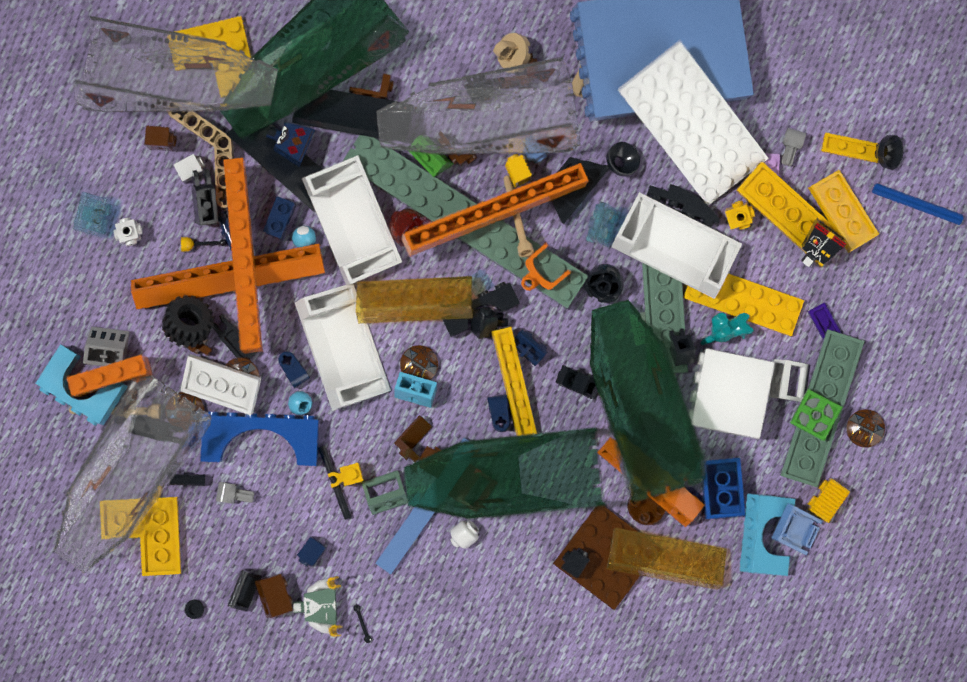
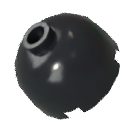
(604, 283)

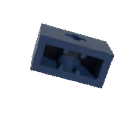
(279, 218)

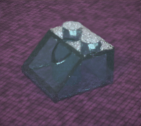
(92, 215)

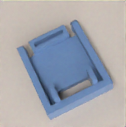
(796, 529)

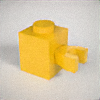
(349, 475)

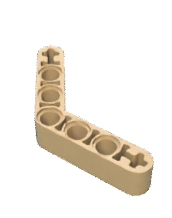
(213, 140)

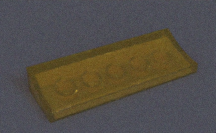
(414, 299)
(667, 559)

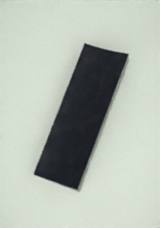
(342, 113)
(286, 172)

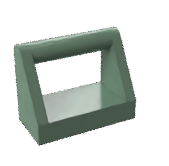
(388, 500)

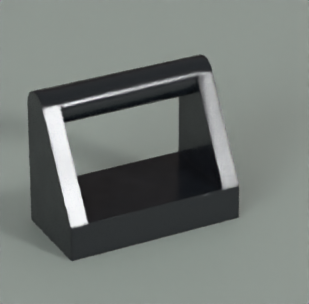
(244, 590)

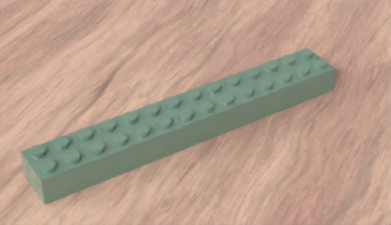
(437, 200)

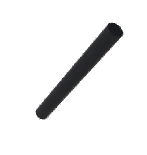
(337, 490)

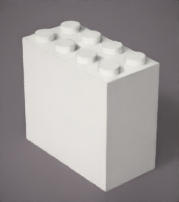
(730, 393)

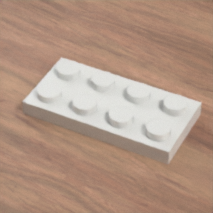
(220, 384)

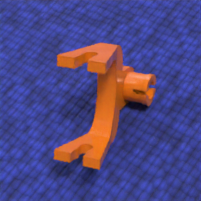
(536, 277)

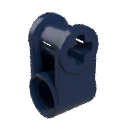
(295, 371)
(499, 409)

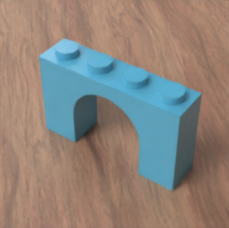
(54, 381)
(754, 555)

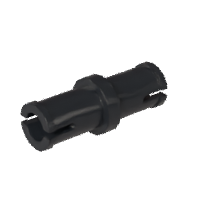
(188, 480)

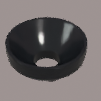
(889, 152)
(627, 154)

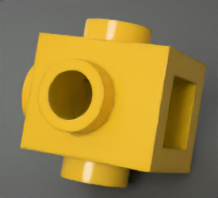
(735, 220)

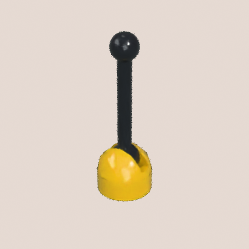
(187, 243)

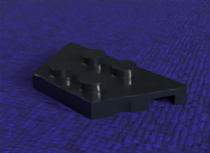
(568, 203)

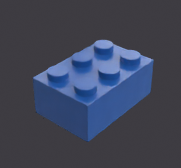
(723, 489)

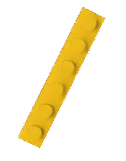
(513, 381)

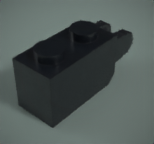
(204, 199)

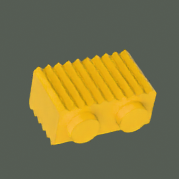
(518, 170)
(828, 499)

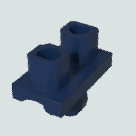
(529, 348)

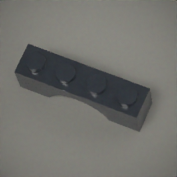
(501, 298)

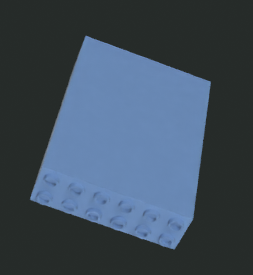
(627, 35)

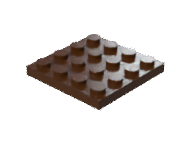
(596, 539)

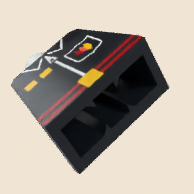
(821, 243)

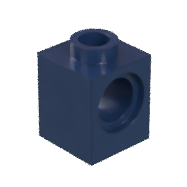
(311, 552)

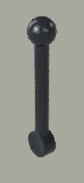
(367, 638)

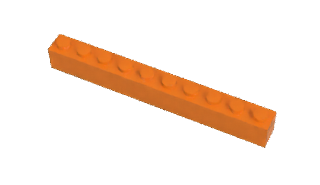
(494, 209)
(243, 255)
(220, 276)

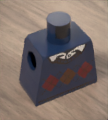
(291, 141)

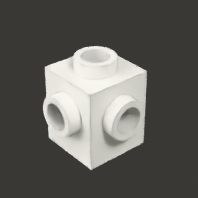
(134, 234)

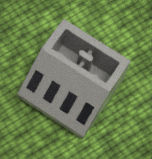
(105, 346)

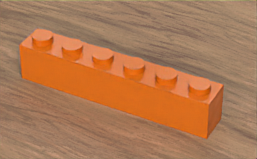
(677, 503)

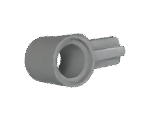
(793, 141)
(229, 493)

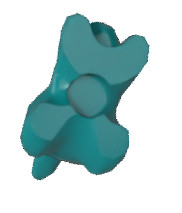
(725, 329)

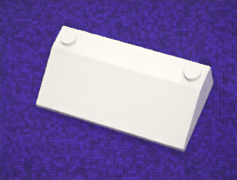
(352, 220)
(676, 245)
(342, 347)

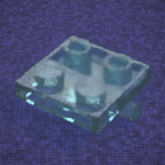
(602, 224)

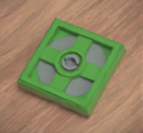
(816, 415)

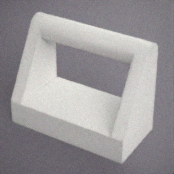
(780, 380)

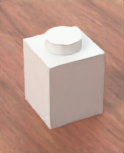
(188, 165)

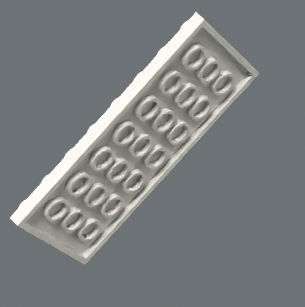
(693, 123)

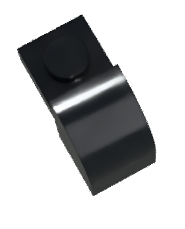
(576, 382)

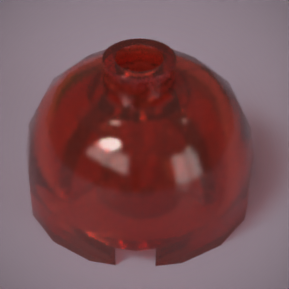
(404, 221)

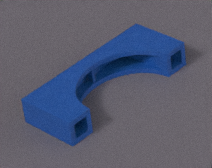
(300, 433)

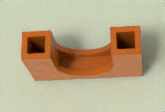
(92, 380)

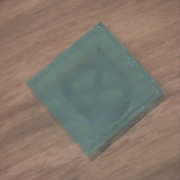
(479, 283)

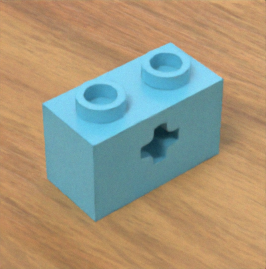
(415, 389)

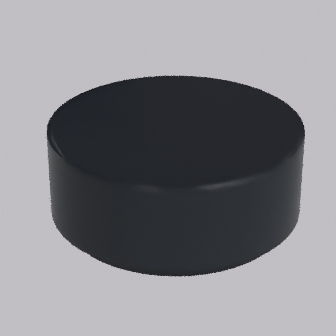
(194, 609)

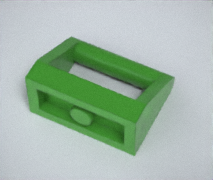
(433, 163)

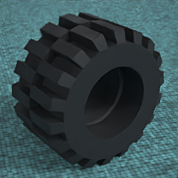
(187, 308)

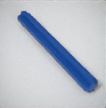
(917, 203)

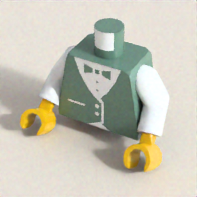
(320, 606)

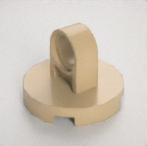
(512, 50)

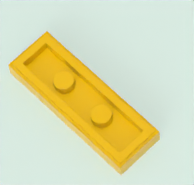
(849, 147)

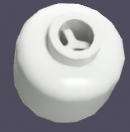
(464, 534)

